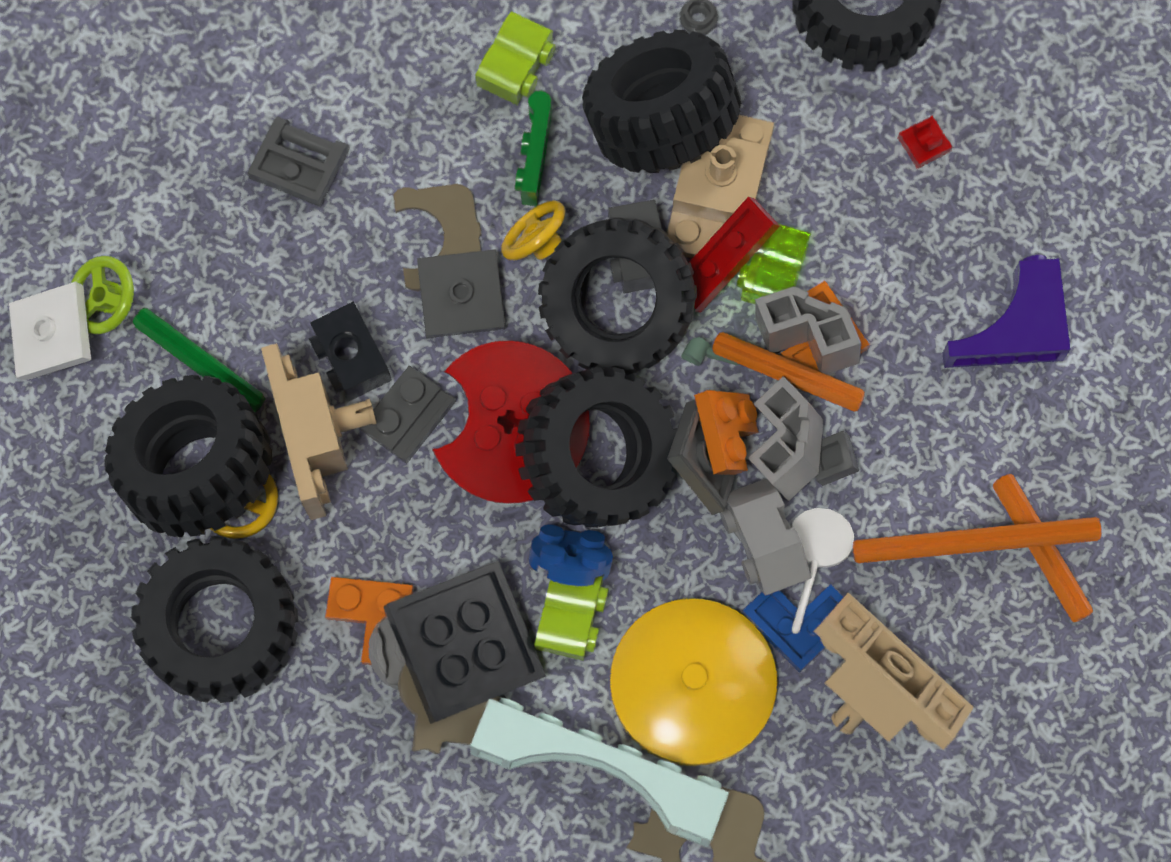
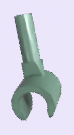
(697, 350)

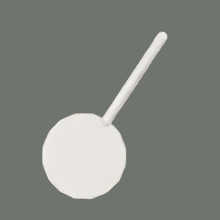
(826, 543)

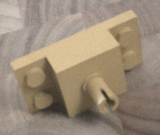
(718, 184)
(311, 427)
(886, 679)

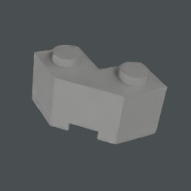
(796, 318)
(792, 452)
(771, 545)

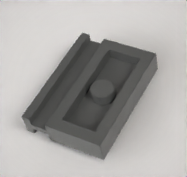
(408, 414)

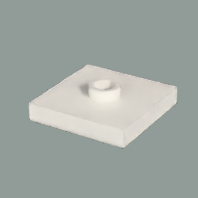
(49, 331)

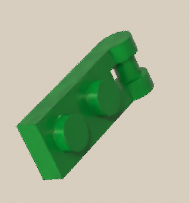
(534, 148)

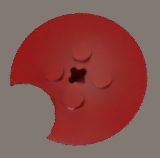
(499, 385)

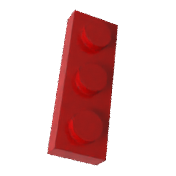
(730, 250)

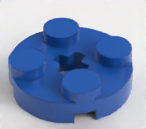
(571, 555)

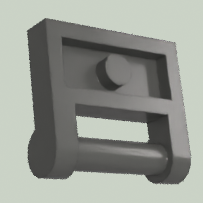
(293, 171)

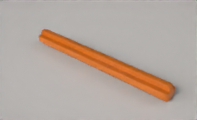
(977, 540)

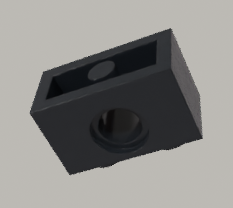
(342, 330)

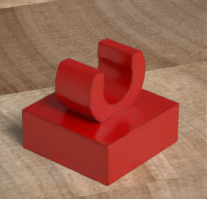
(924, 142)

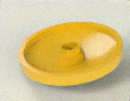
(693, 682)

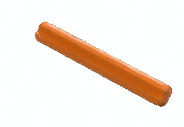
(797, 374)
(1048, 556)

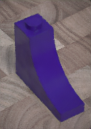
(1029, 330)

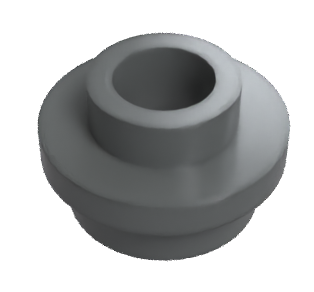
(698, 6)

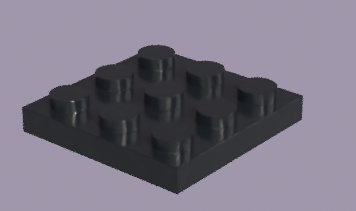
(464, 641)

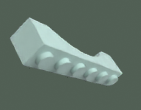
(517, 739)

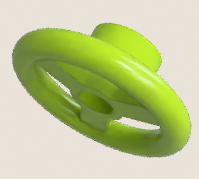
(106, 295)

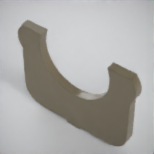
(455, 212)

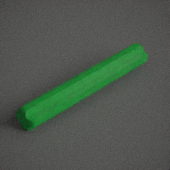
(193, 355)

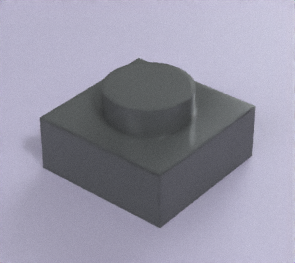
(836, 458)

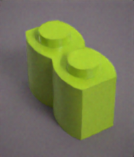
(515, 58)
(569, 618)

